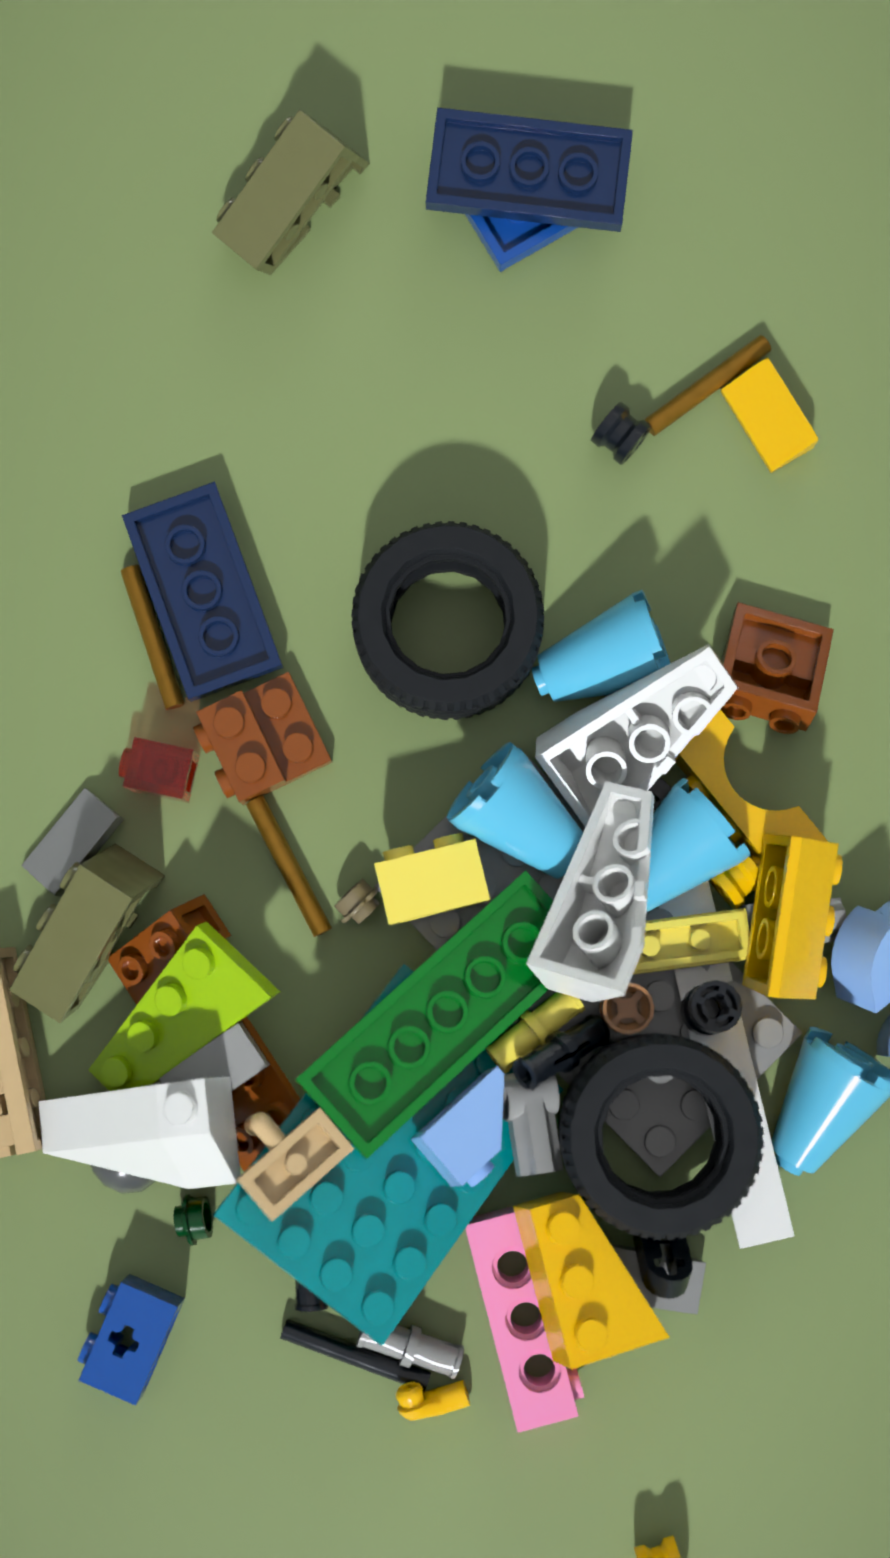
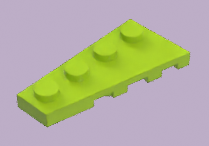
(186, 1007)

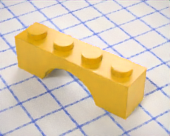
(704, 766)

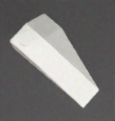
(634, 731)
(601, 905)
(156, 1132)

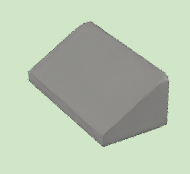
(71, 840)

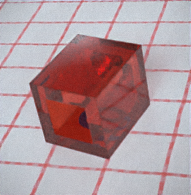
(159, 769)

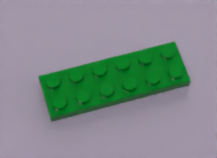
(432, 1021)

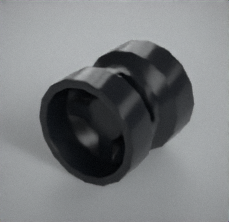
(702, 1012)

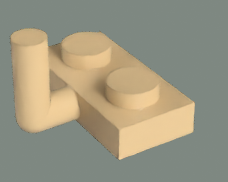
(292, 1160)

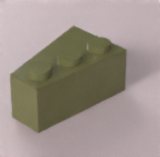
(285, 192)
(82, 930)

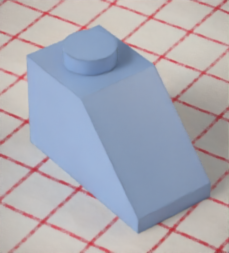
(466, 1131)

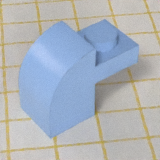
(863, 958)

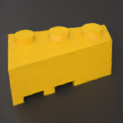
(581, 1284)

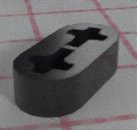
(678, 1262)

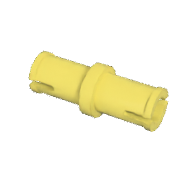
(533, 1029)

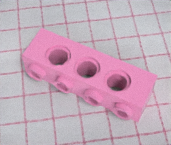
(532, 1399)

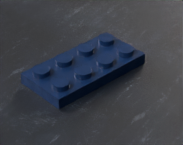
(529, 169)
(202, 591)

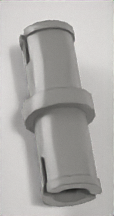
(418, 1349)

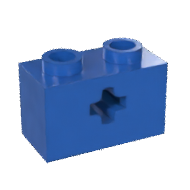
(125, 1369)

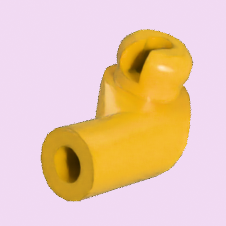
(417, 1405)

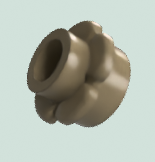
(358, 902)

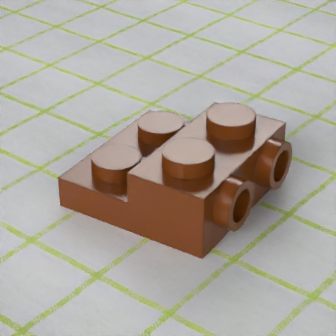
(776, 667)
(261, 739)

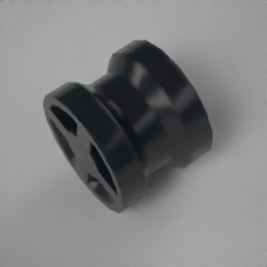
(621, 433)

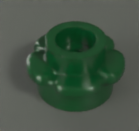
(193, 1219)

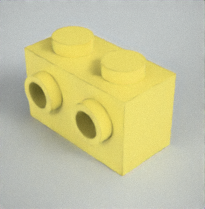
(432, 879)

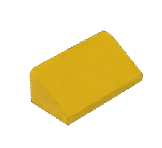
(770, 415)

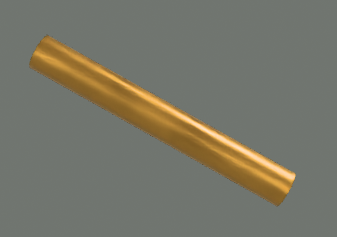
(708, 384)
(152, 637)
(288, 866)

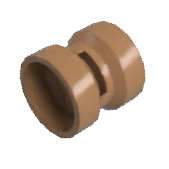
(633, 1010)

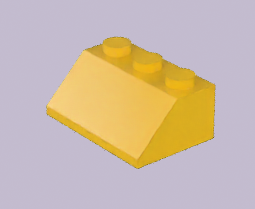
(791, 917)

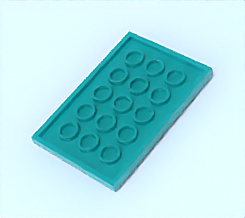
(374, 1224)

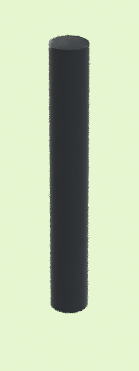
(353, 1355)

